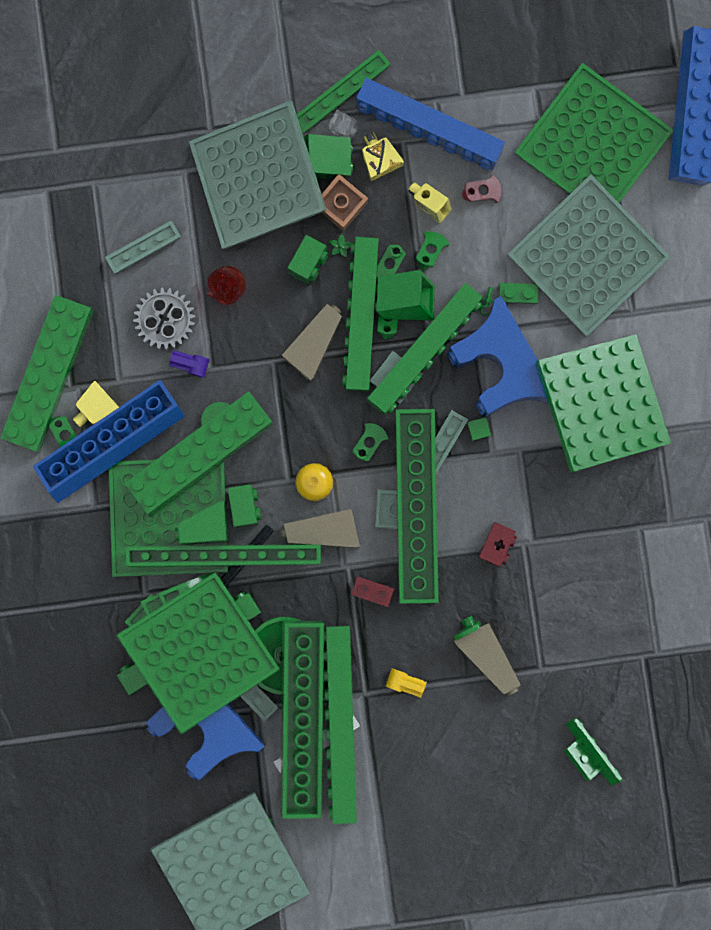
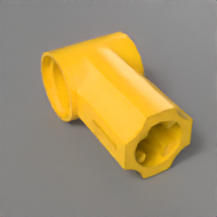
(402, 682)

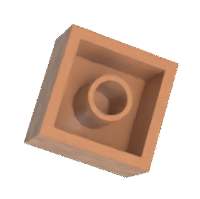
(342, 202)

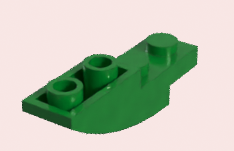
(157, 601)

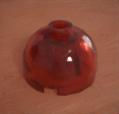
(227, 284)

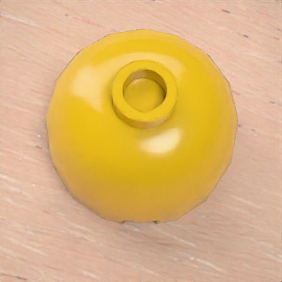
(314, 482)

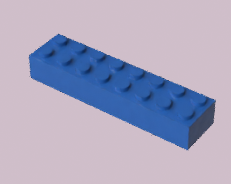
(429, 124)
(692, 124)
(108, 441)

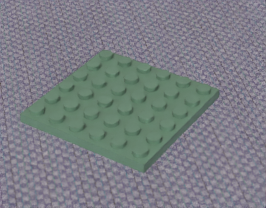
(257, 175)
(588, 255)
(231, 868)

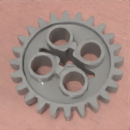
(180, 325)

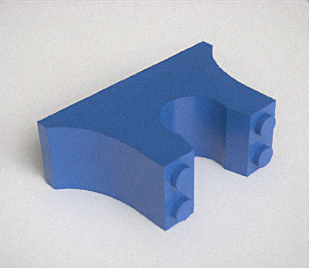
(506, 346)
(223, 736)

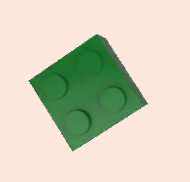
(307, 260)
(243, 506)

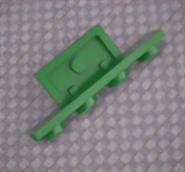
(588, 756)

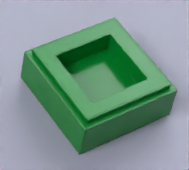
(479, 429)

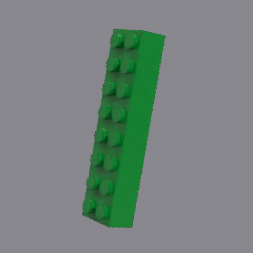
(47, 374)
(199, 454)

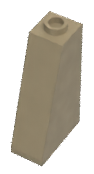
(312, 344)
(326, 530)
(489, 658)

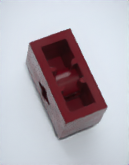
(497, 533)
(372, 591)

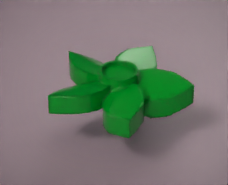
(340, 246)

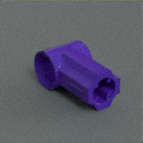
(194, 365)

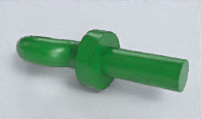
(487, 301)

